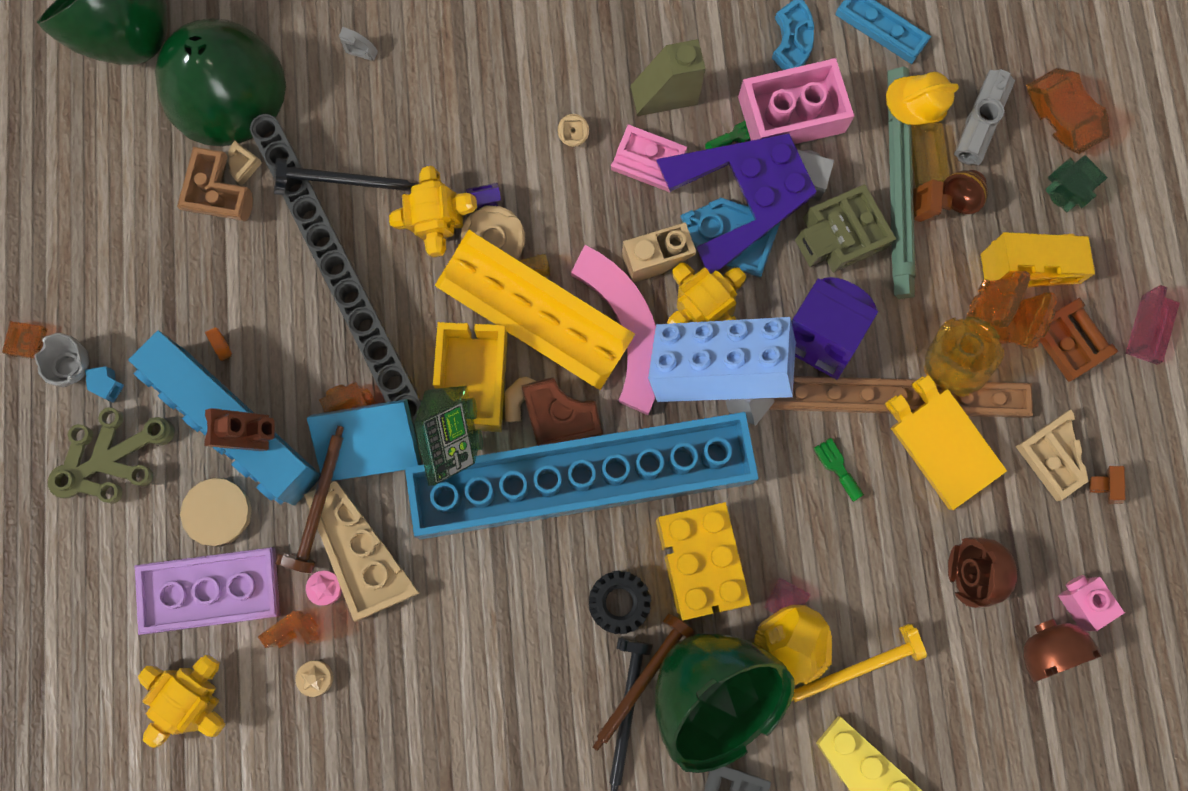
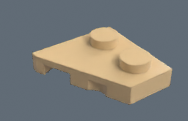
(1056, 456)

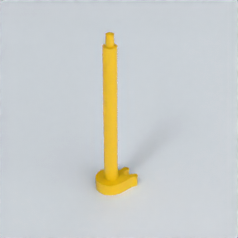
(913, 647)

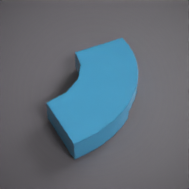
(796, 33)

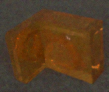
(284, 631)

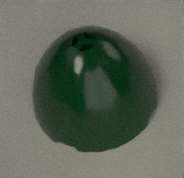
(108, 29)
(222, 89)
(718, 698)

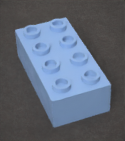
(723, 360)

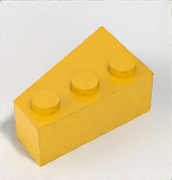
(1047, 257)

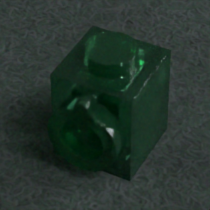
(1074, 183)

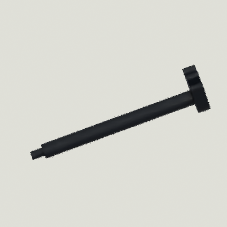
(283, 172)
(637, 651)

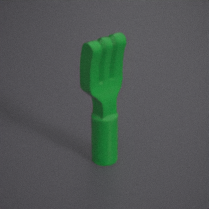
(739, 134)
(833, 461)

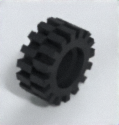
(639, 594)

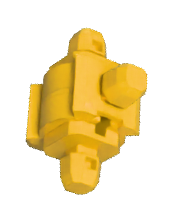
(432, 211)
(705, 295)
(181, 701)

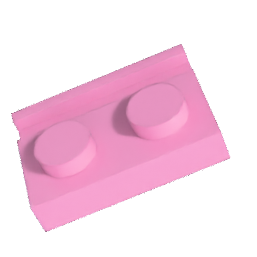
(638, 156)

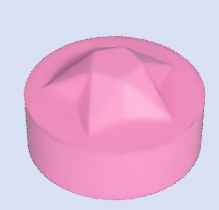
(323, 588)

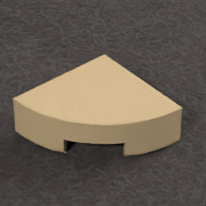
(242, 163)

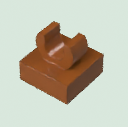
(930, 200)
(1112, 484)

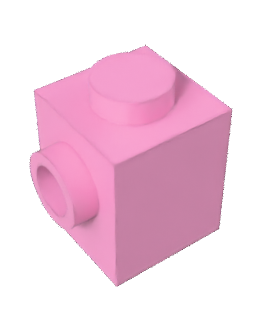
(1090, 603)

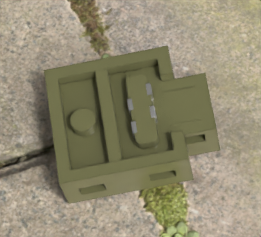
(844, 230)

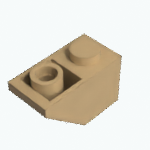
(657, 252)

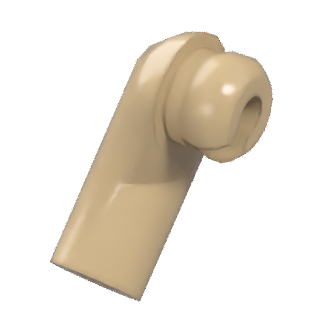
(514, 398)

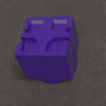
(832, 324)

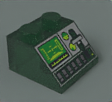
(447, 432)

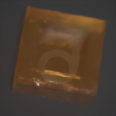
(24, 340)

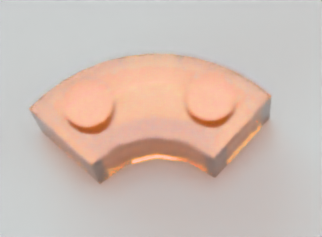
(1069, 110)

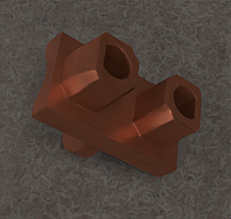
(238, 430)

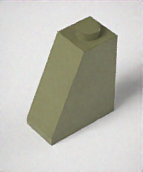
(670, 79)

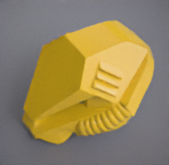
(799, 640)

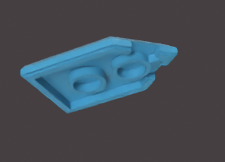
(722, 217)

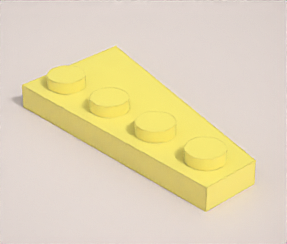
(860, 763)

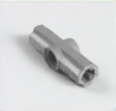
(990, 103)

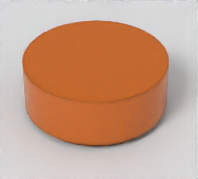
(218, 343)

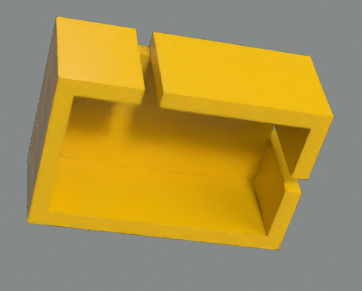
(474, 364)
(703, 562)

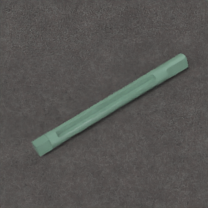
(901, 200)

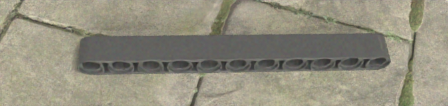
(331, 255)

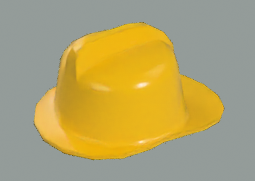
(921, 98)

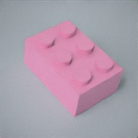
(799, 101)

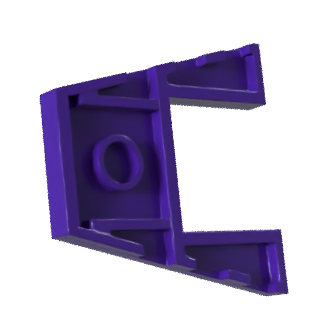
(769, 179)

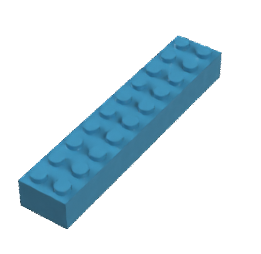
(585, 476)

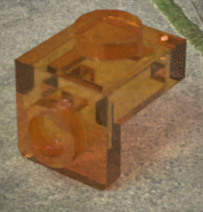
(346, 397)

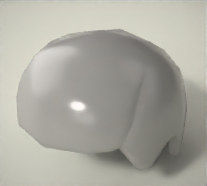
(62, 360)

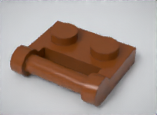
(1068, 346)

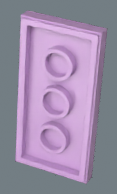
(207, 591)

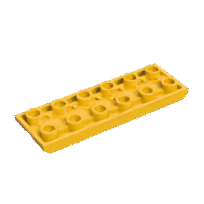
(534, 309)

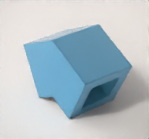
(103, 383)

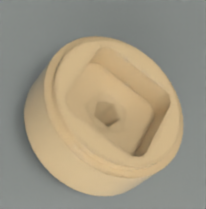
(573, 130)
(314, 678)

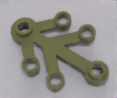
(105, 458)

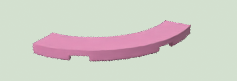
(632, 313)

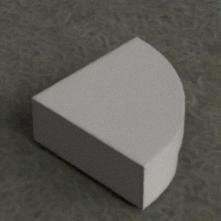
(357, 44)

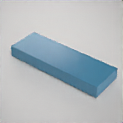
(884, 27)

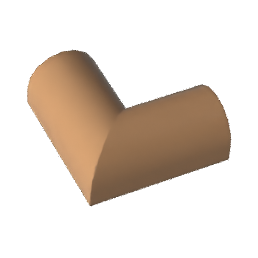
(206, 194)

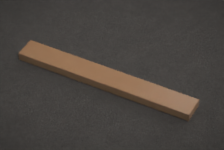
(870, 395)

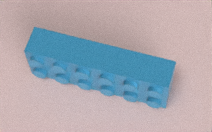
(192, 390)

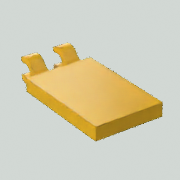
(944, 444)

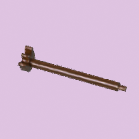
(301, 561)
(679, 630)

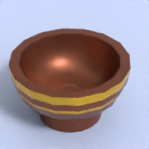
(967, 191)

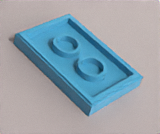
(374, 441)

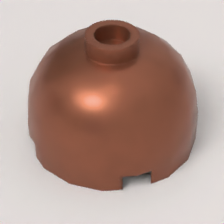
(982, 572)
(1057, 649)

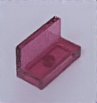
(1153, 326)

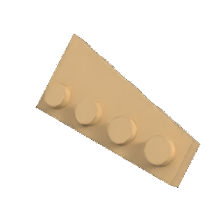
(359, 558)

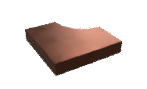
(557, 416)

